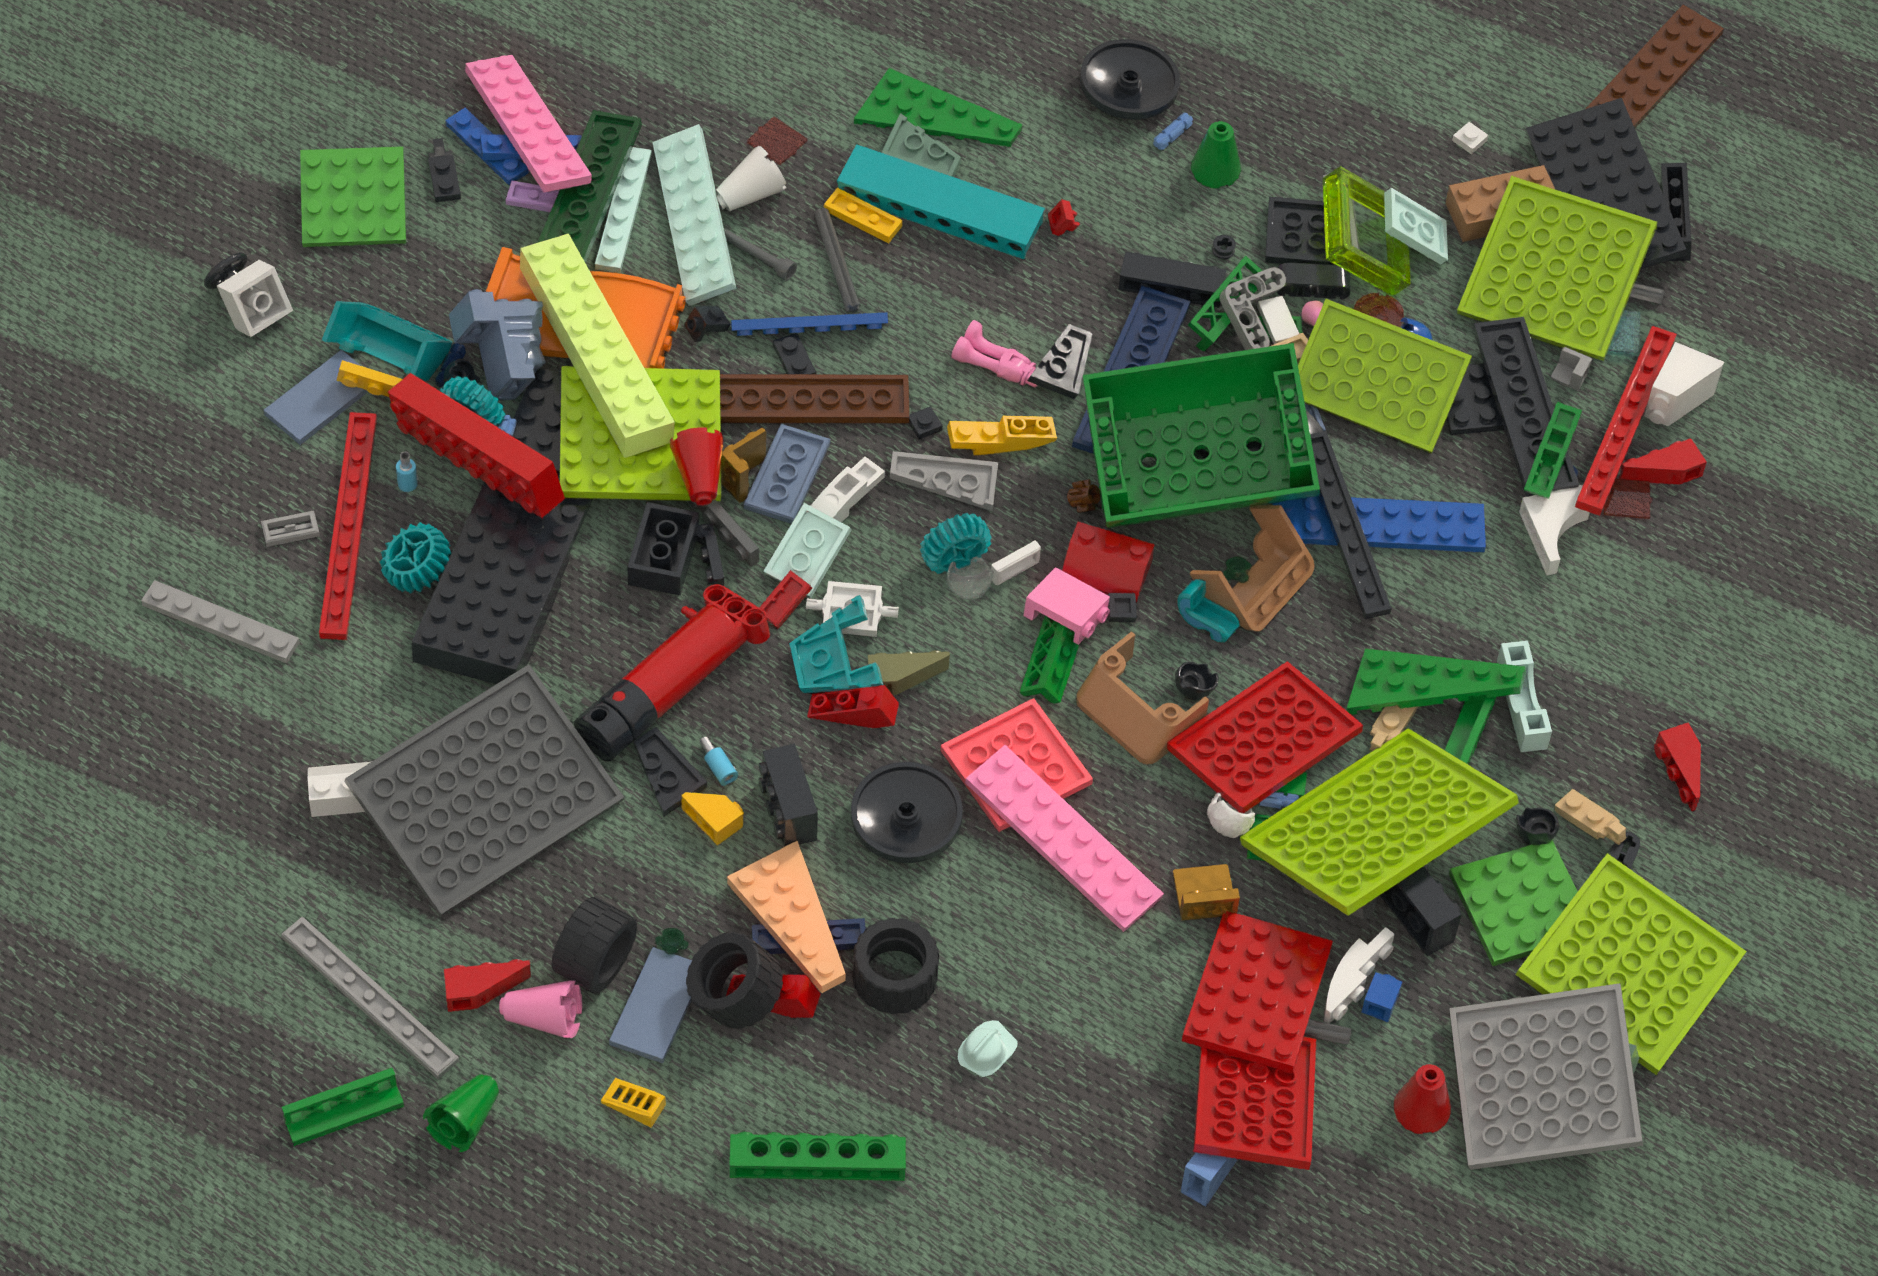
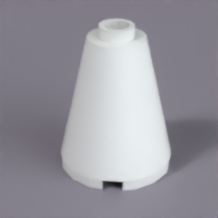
(750, 181)

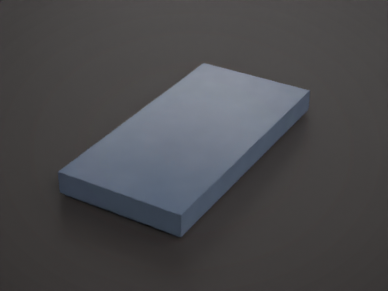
(314, 401)
(787, 473)
(654, 1007)

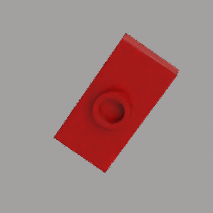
(785, 599)

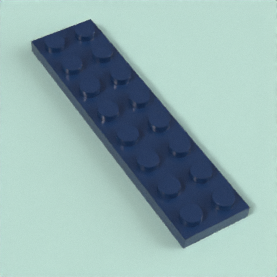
(1142, 342)

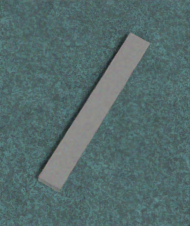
(370, 998)

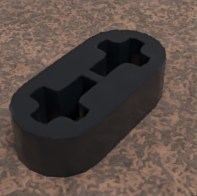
(1629, 857)

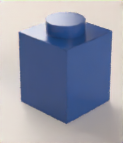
(1382, 996)

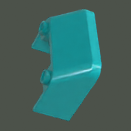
(386, 337)

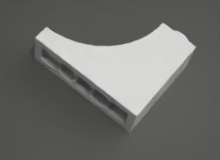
(1548, 520)

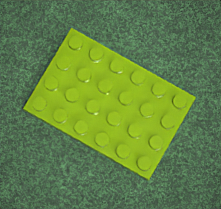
(1380, 375)

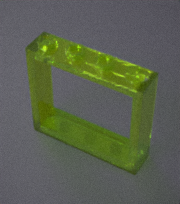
(1337, 190)

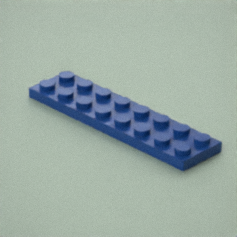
(1396, 523)

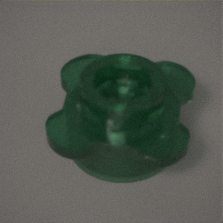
(1240, 564)
(671, 940)

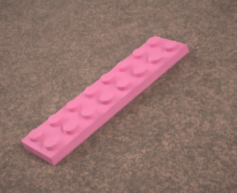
(528, 123)
(1064, 838)

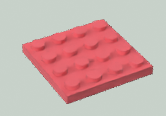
(1032, 738)

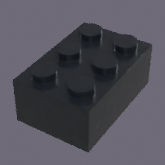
(663, 548)
(788, 795)
(1424, 910)

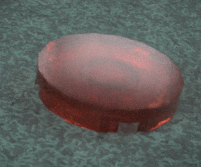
(1381, 307)

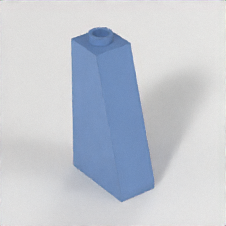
(1204, 1176)

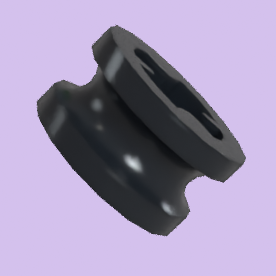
(1223, 240)

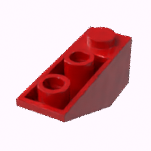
(1670, 465)
(860, 707)
(1682, 756)
(477, 985)
(796, 999)

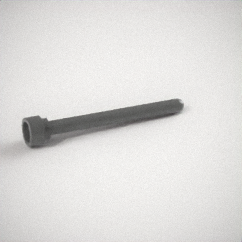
(784, 267)

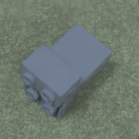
(506, 339)

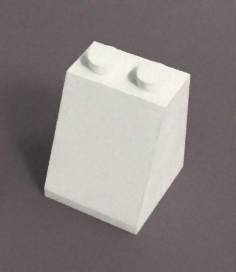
(1682, 384)

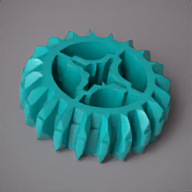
(475, 399)
(955, 541)
(415, 557)

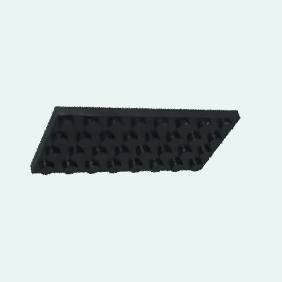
(1603, 161)

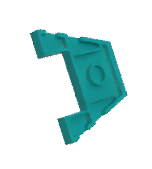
(822, 656)

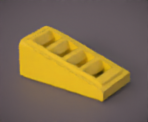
(637, 1113)

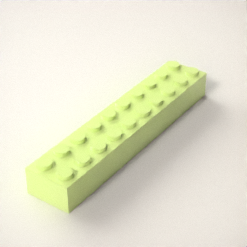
(597, 345)

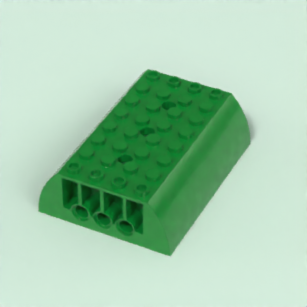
(1192, 406)

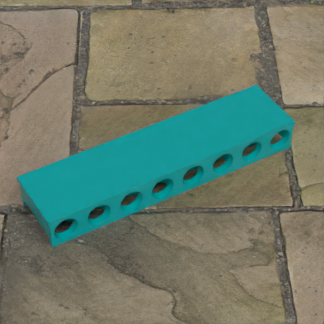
(942, 198)

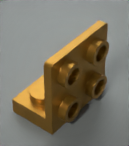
(739, 459)
(1205, 892)

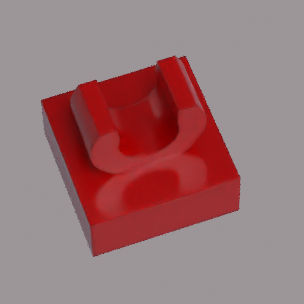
(1062, 218)

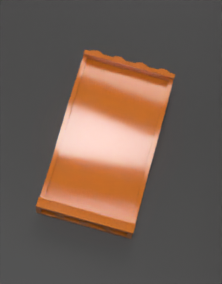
(641, 306)

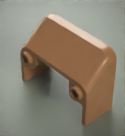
(1273, 579)
(1125, 714)

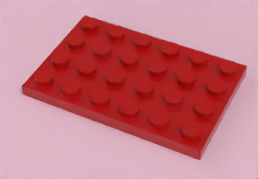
(1264, 737)
(1257, 991)
(1256, 1109)

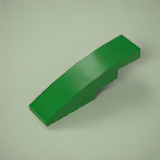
(1552, 450)

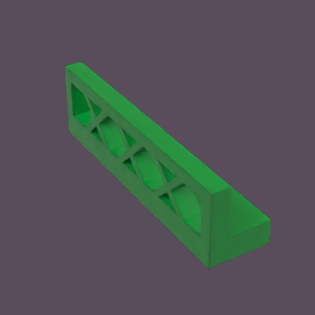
(1218, 326)
(1056, 667)
(1470, 727)
(342, 1106)

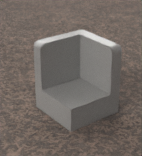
(1571, 368)

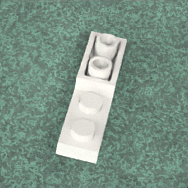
(848, 489)
(1352, 973)

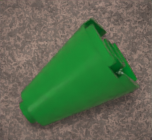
(1217, 157)
(462, 1112)

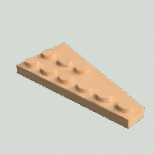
(787, 905)

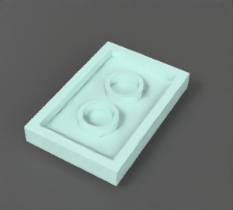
(1415, 226)
(808, 547)

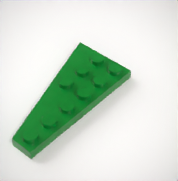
(934, 111)
(1425, 680)

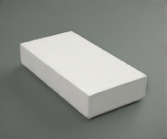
(1277, 319)
(1016, 562)

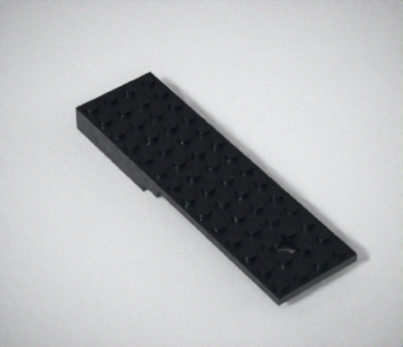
(504, 563)

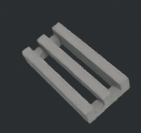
(290, 532)

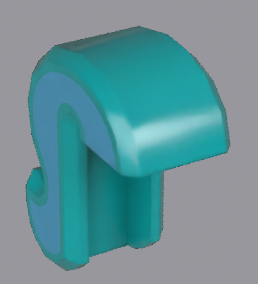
(1205, 613)

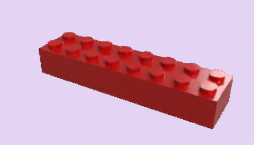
(476, 445)

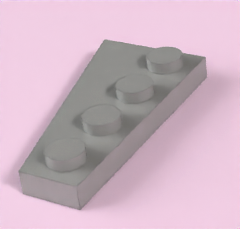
(948, 476)

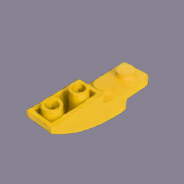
(1008, 435)

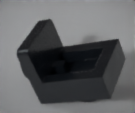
(704, 320)

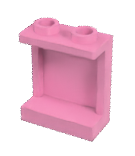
(1068, 603)

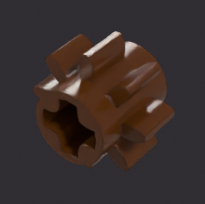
(1083, 495)

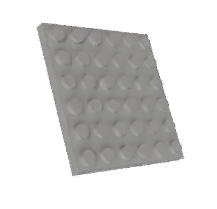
(1545, 1077)

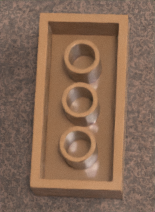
(1477, 201)

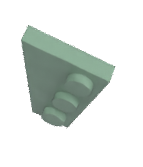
(916, 147)

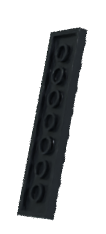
(1519, 393)

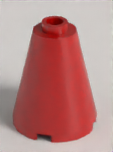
(699, 462)
(1423, 1101)

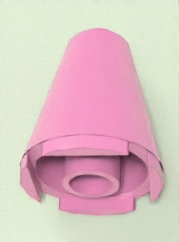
(545, 1008)

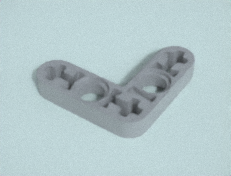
(1243, 305)

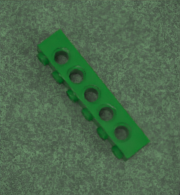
(829, 1167)

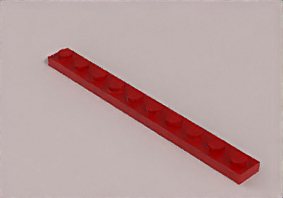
(1625, 421)
(348, 526)

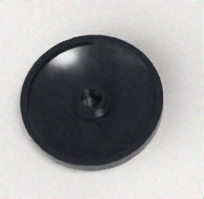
(1129, 79)
(906, 812)

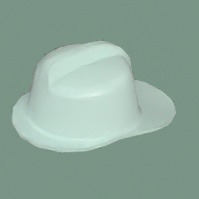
(986, 1048)

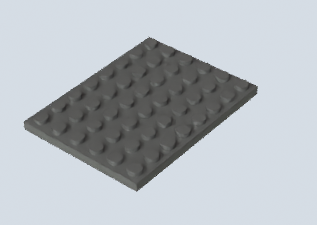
(484, 790)

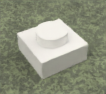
(1470, 137)

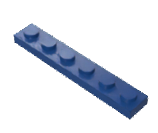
(797, 324)

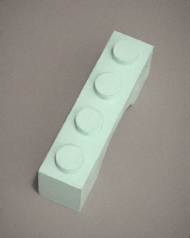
(1529, 720)

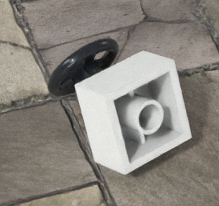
(250, 294)

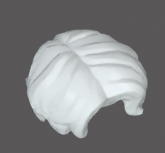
(1227, 819)

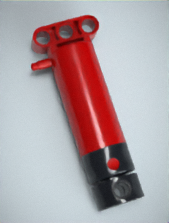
(671, 670)

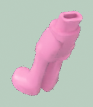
(1010, 363)

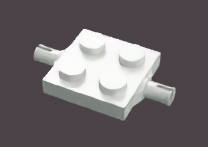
(840, 596)

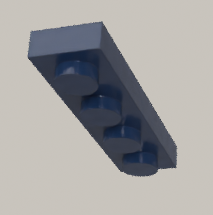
(844, 933)

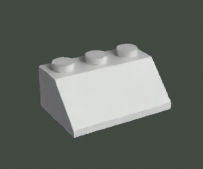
(329, 792)

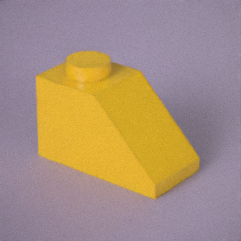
(713, 814)

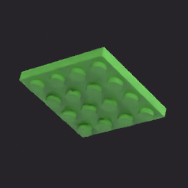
(353, 196)
(1514, 898)

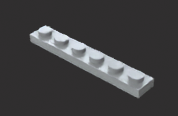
(220, 621)

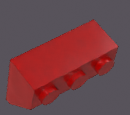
(1108, 560)

